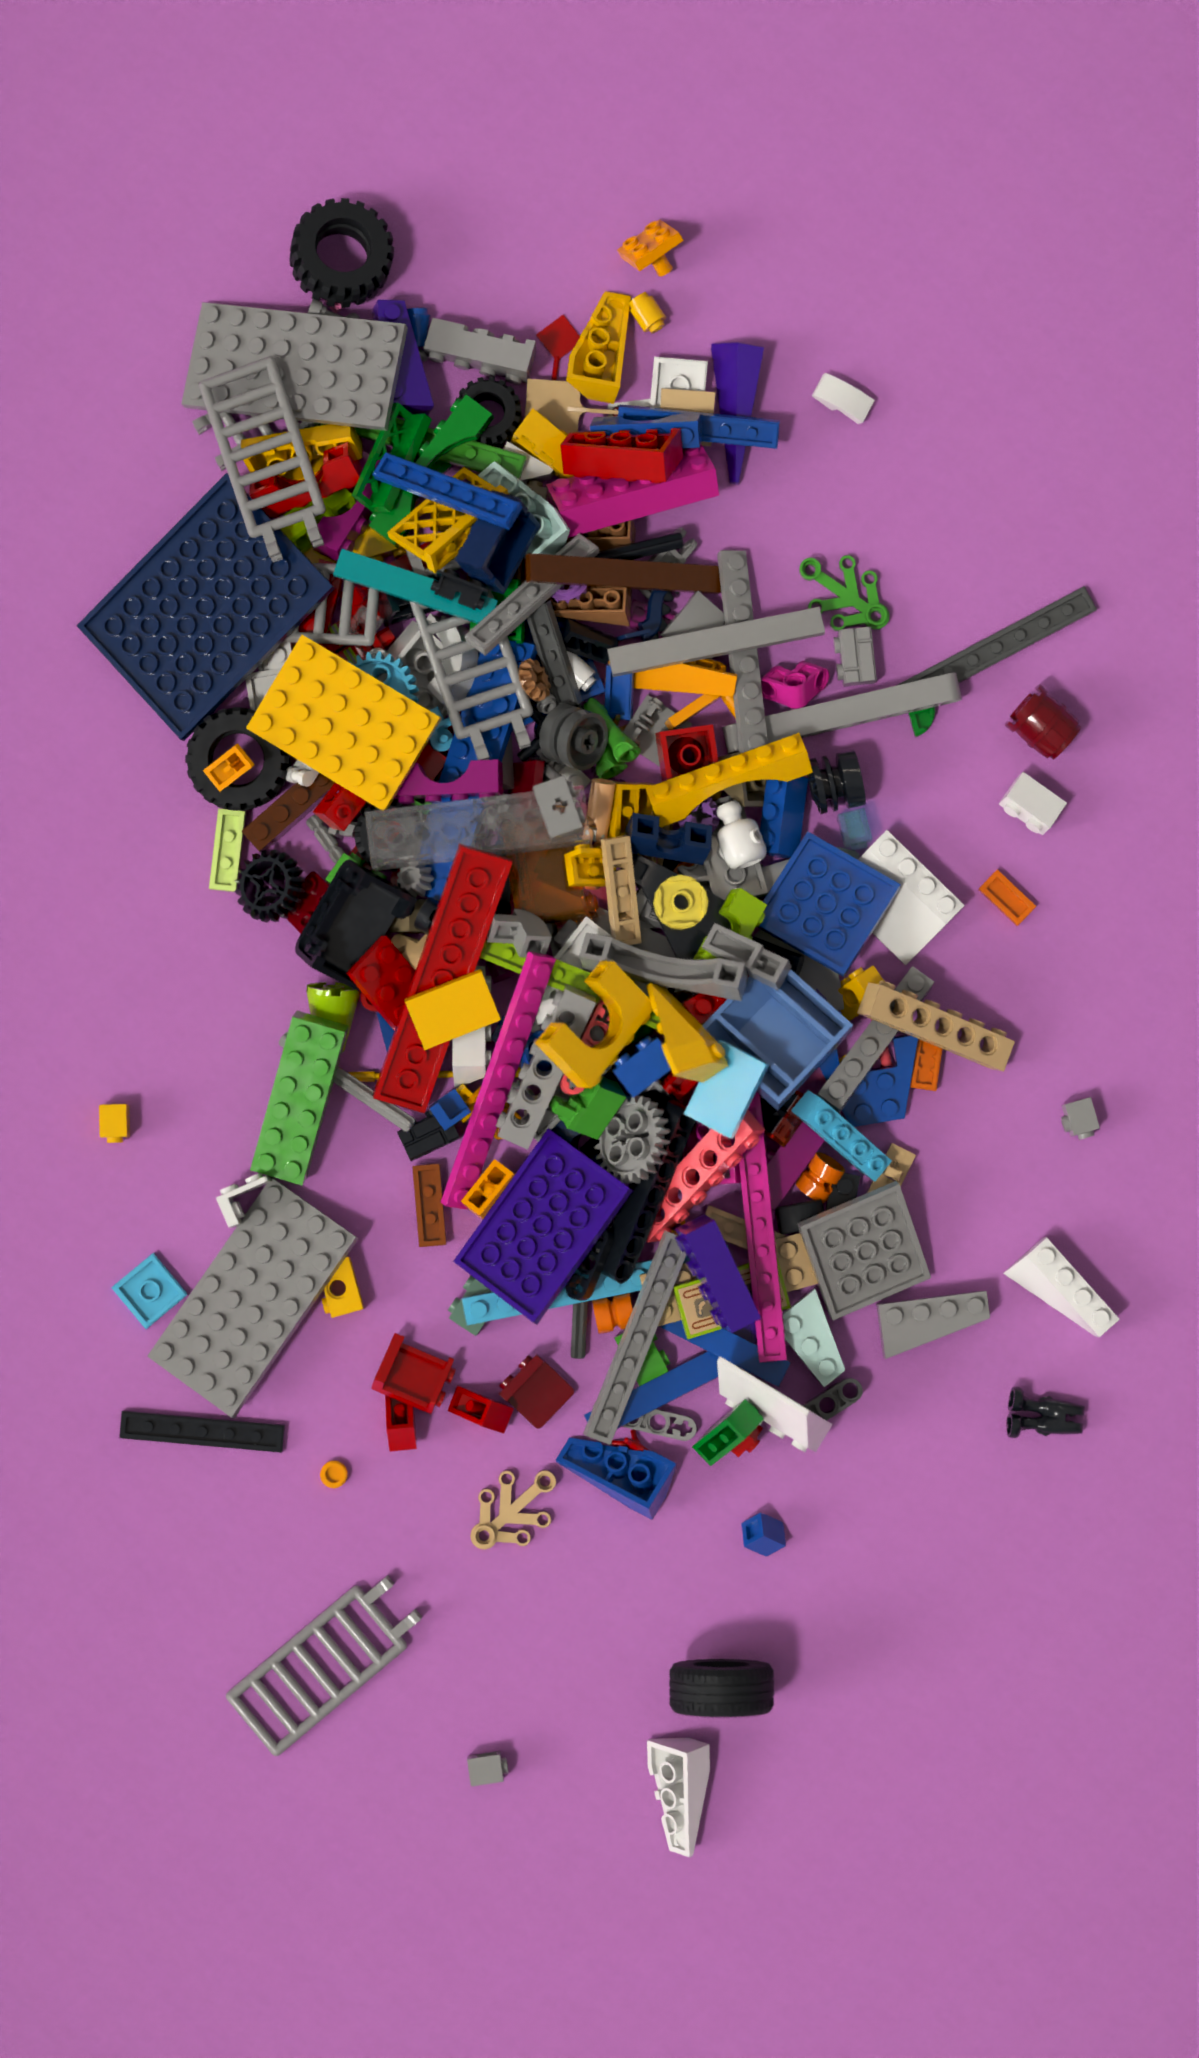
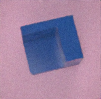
(449, 1109)
(763, 1534)

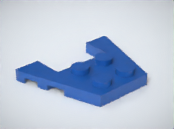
(884, 1090)

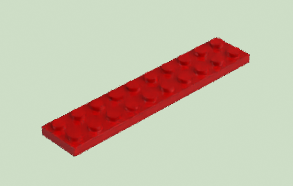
(448, 953)

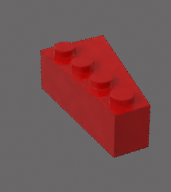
(622, 455)

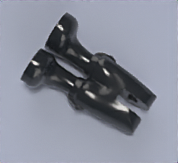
(1052, 1413)

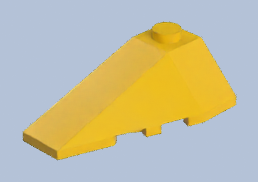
(688, 1045)

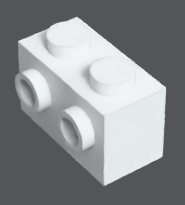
(1032, 804)

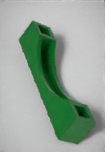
(463, 426)

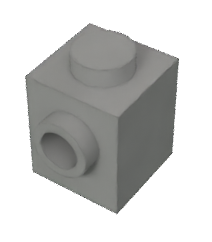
(1080, 1118)

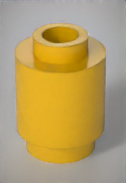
(647, 313)

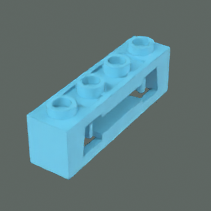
(841, 1135)

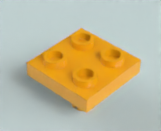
(650, 247)

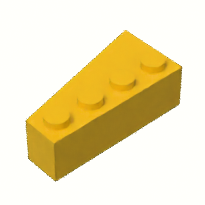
(315, 440)

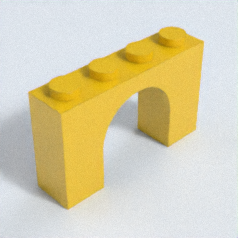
(627, 1012)

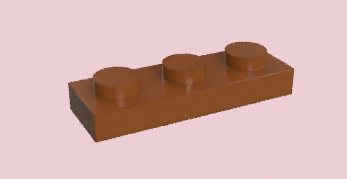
(428, 1205)

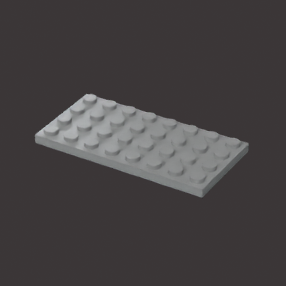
(329, 365)
(252, 1297)

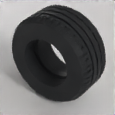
(721, 1688)

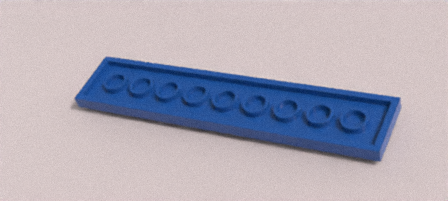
(495, 740)

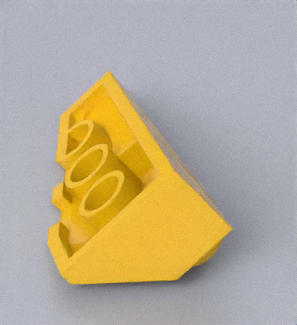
(599, 353)

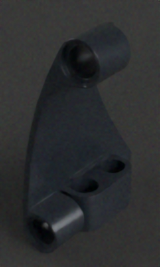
(683, 942)

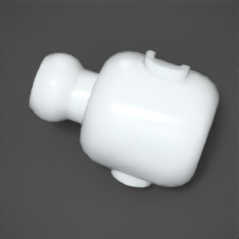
(739, 838)

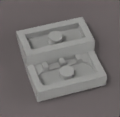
(695, 616)

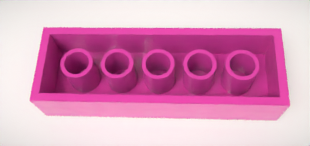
(599, 503)

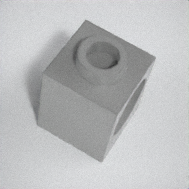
(487, 1768)

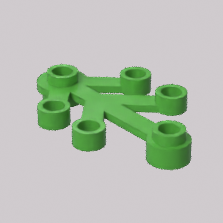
(847, 596)

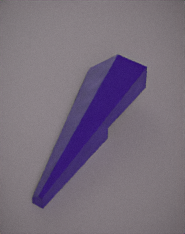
(736, 382)

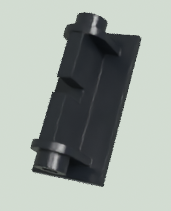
(451, 583)

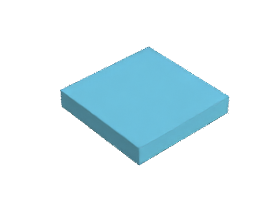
(149, 1291)

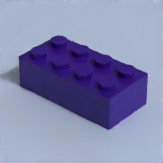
(717, 1272)

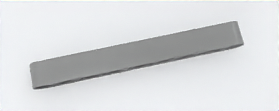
(856, 709)

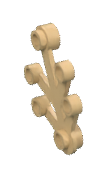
(509, 1512)

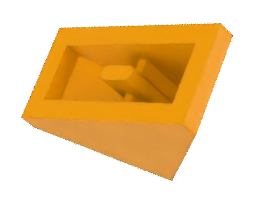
(228, 767)

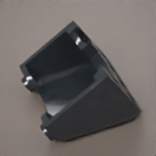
(350, 920)

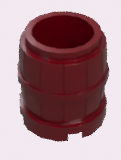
(1044, 723)

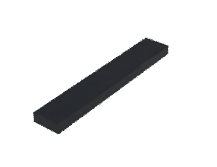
(202, 1431)

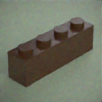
(286, 812)

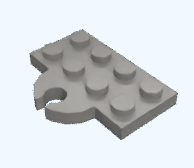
(718, 873)

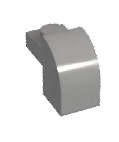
(522, 930)

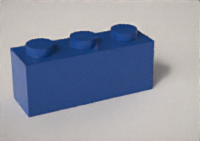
(783, 816)

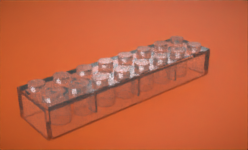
(491, 824)

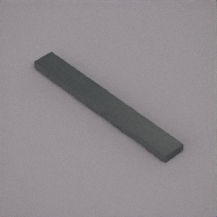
(1013, 638)

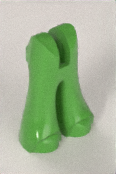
(619, 746)

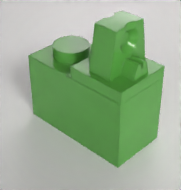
(591, 1109)

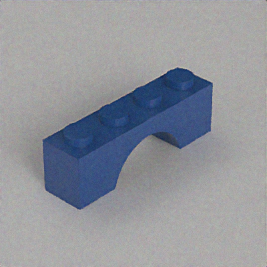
(688, 422)

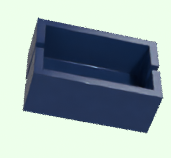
(495, 553)

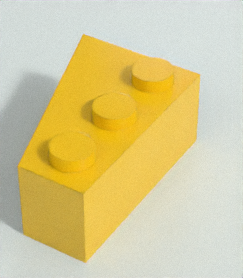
(541, 440)
(628, 798)

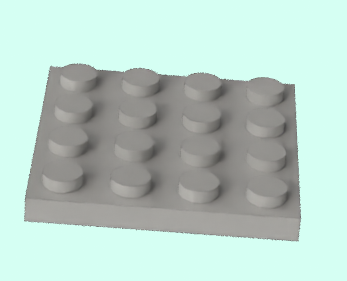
(864, 1250)

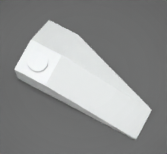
(681, 1777)

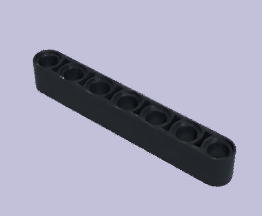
(641, 1207)

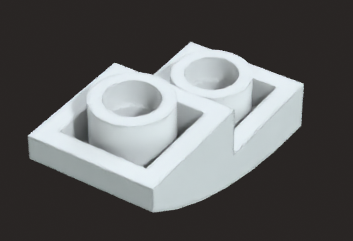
(843, 397)

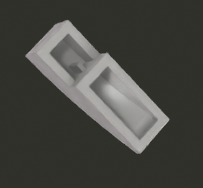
(759, 962)

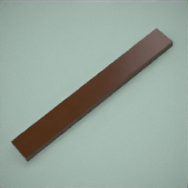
(622, 573)

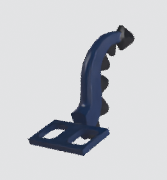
(654, 619)

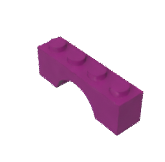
(343, 530)
(480, 780)

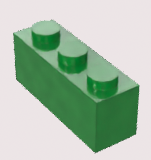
(728, 1432)

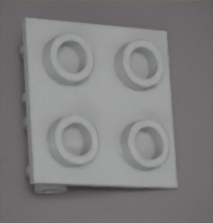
(646, 722)

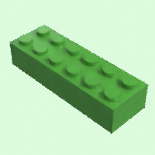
(299, 1097)

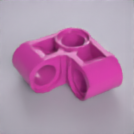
(796, 686)

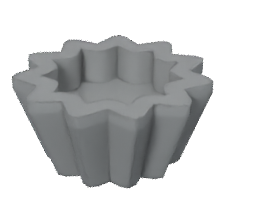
(415, 879)

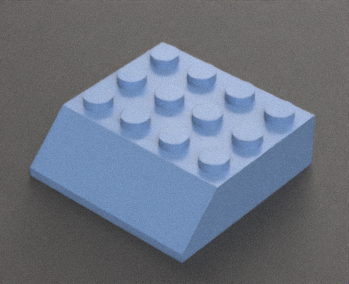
(783, 1028)

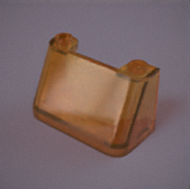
(542, 887)

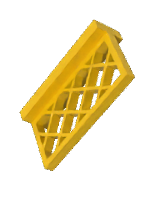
(444, 544)

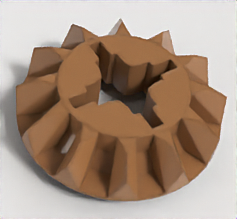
(534, 679)

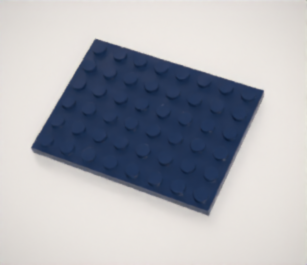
(203, 610)

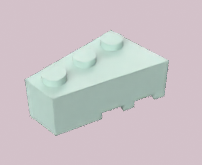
(812, 1339)

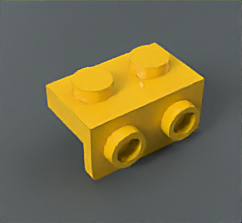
(585, 866)

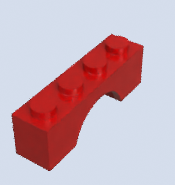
(337, 472)

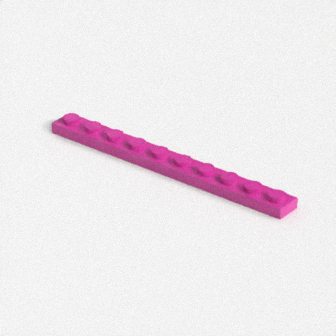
(498, 1077)
(762, 1246)

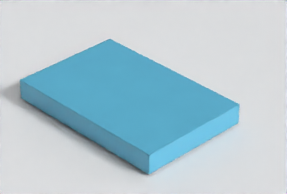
(727, 1095)

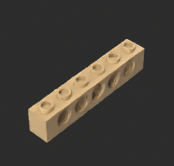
(877, 1004)

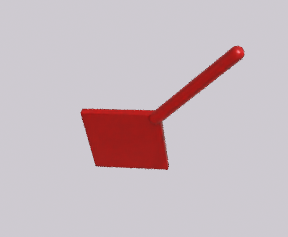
(559, 340)

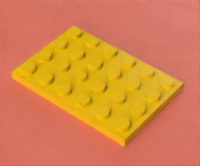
(343, 723)

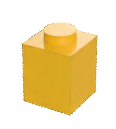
(114, 1122)

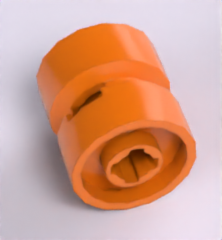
(819, 1179)
(612, 1313)

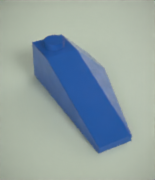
(627, 1475)

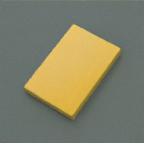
(452, 1009)

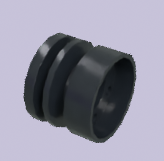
(837, 782)

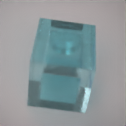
(854, 829)

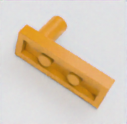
(696, 707)

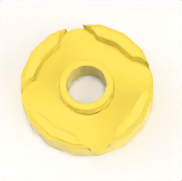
(669, 913)

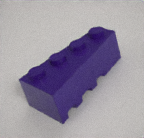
(412, 385)

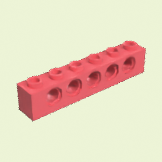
(711, 1174)

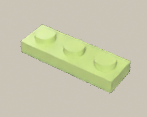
(227, 850)

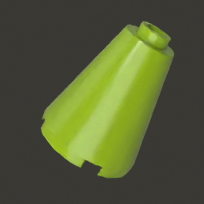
(333, 1002)

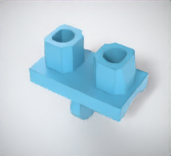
(441, 737)

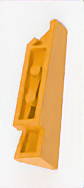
(696, 677)

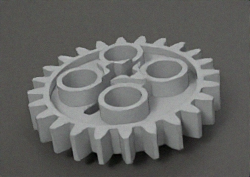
(637, 1156)

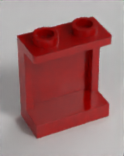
(413, 1376)

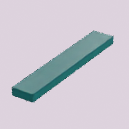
(404, 585)

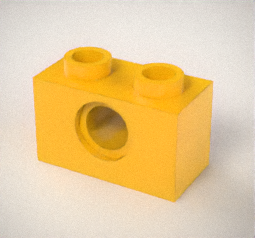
(854, 989)
(351, 1299)

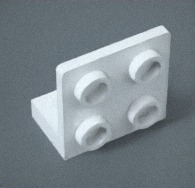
(232, 1210)

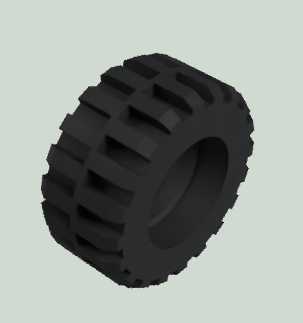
(346, 220)
(201, 752)

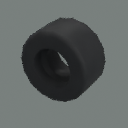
(790, 1215)

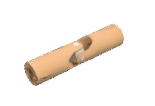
(599, 811)

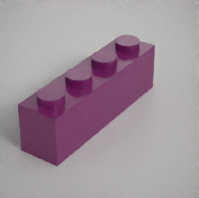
(789, 1162)

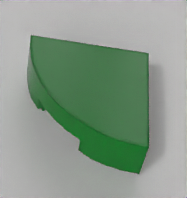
(921, 720)

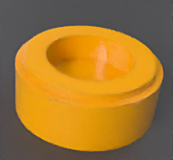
(334, 1474)

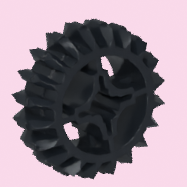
(258, 902)

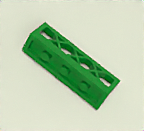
(404, 446)

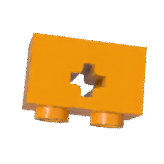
(487, 1189)

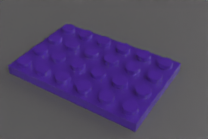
(542, 1226)

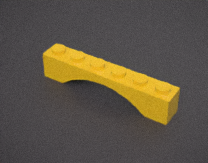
(778, 760)

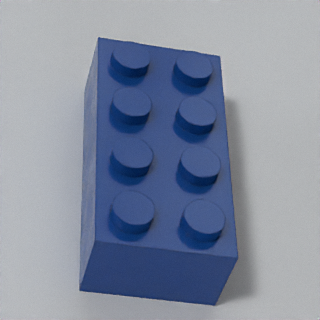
(641, 1066)

